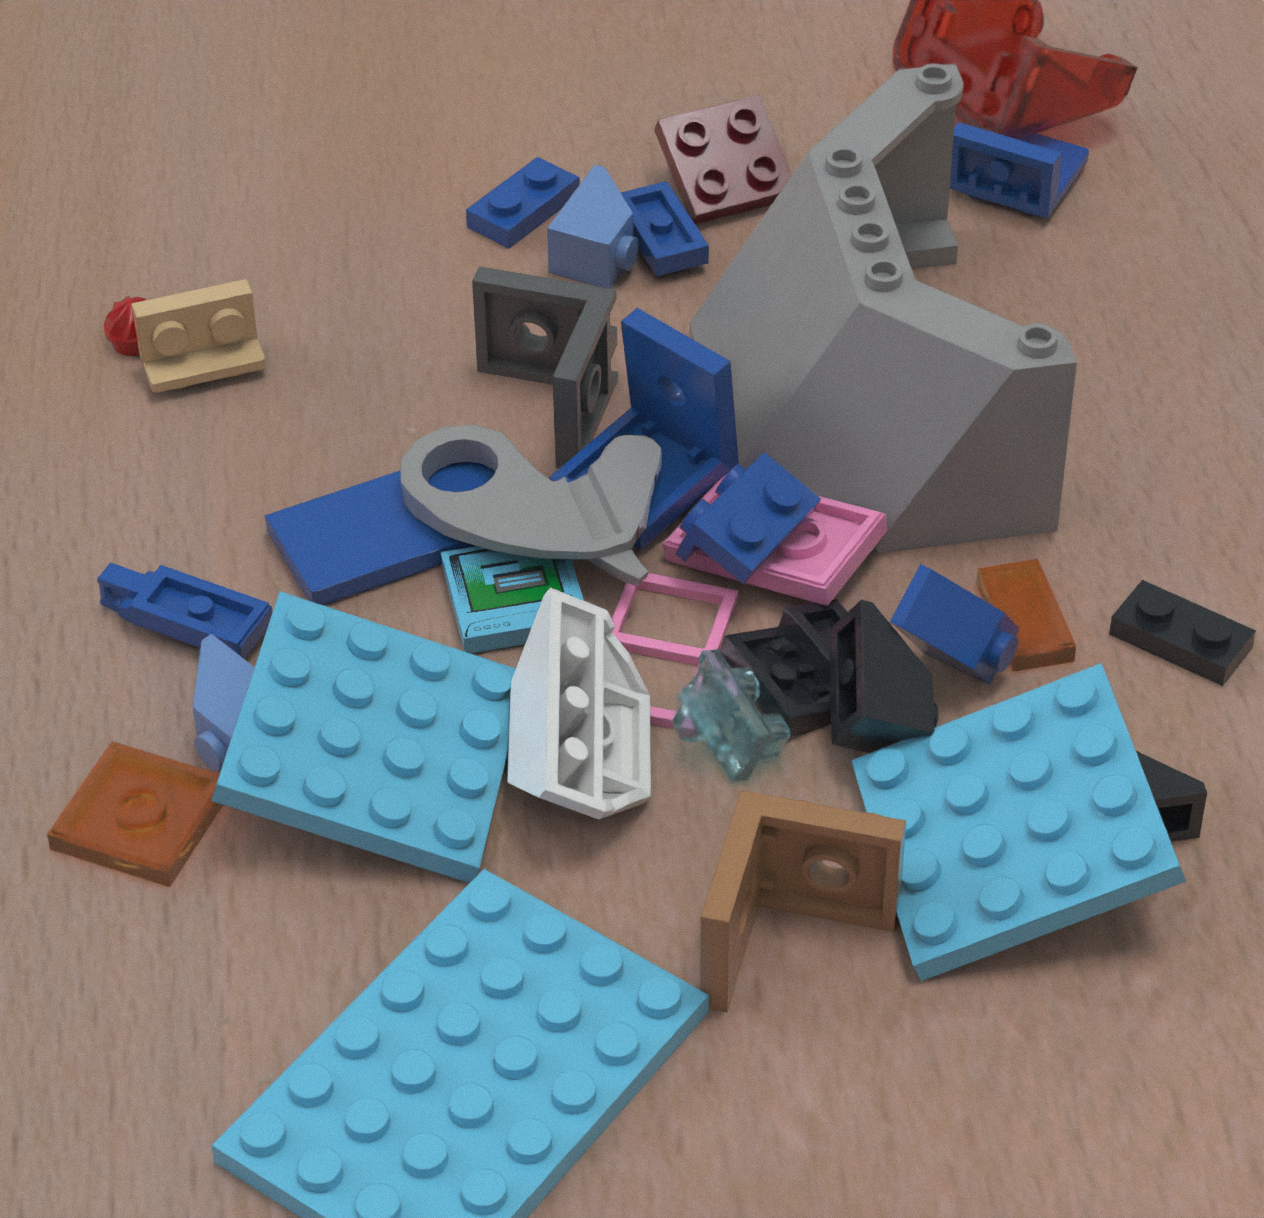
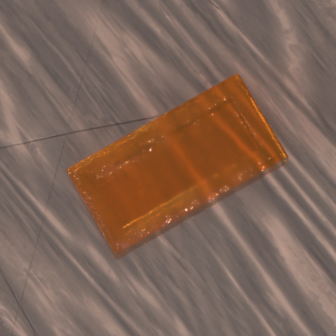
(1028, 601)

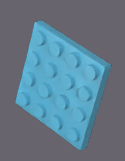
(371, 738)
(1019, 822)

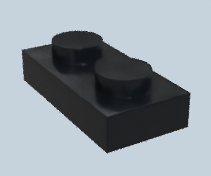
(1182, 632)

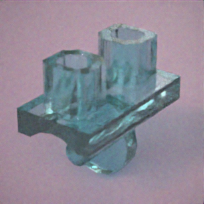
(723, 714)

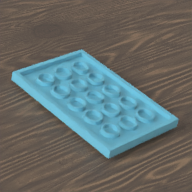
(465, 1069)

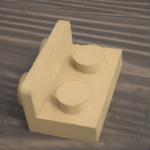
(198, 336)

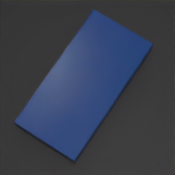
(365, 534)

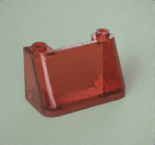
(1009, 75)

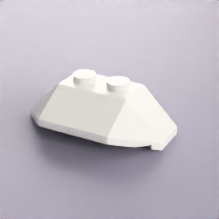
(579, 713)

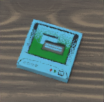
(500, 594)

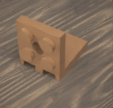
(777, 864)

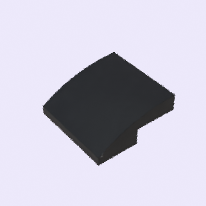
(791, 664)

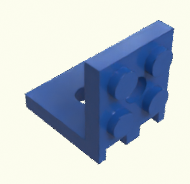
(682, 402)

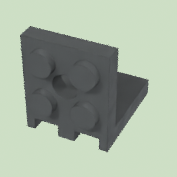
(570, 357)

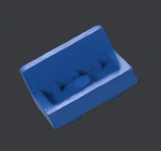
(749, 518)

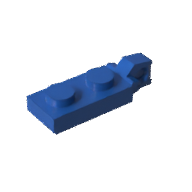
(184, 606)

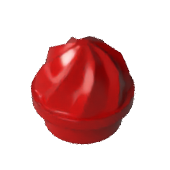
(120, 327)

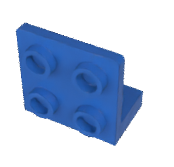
(1014, 172)

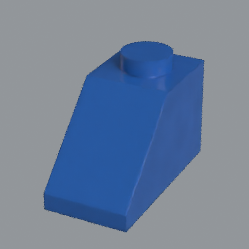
(956, 626)

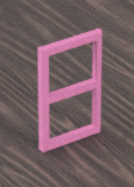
(667, 650)

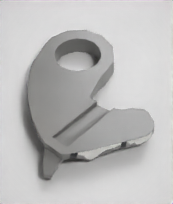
(526, 511)

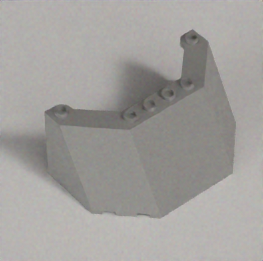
(875, 378)

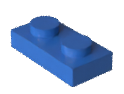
(522, 202)
(665, 230)

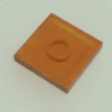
(137, 814)

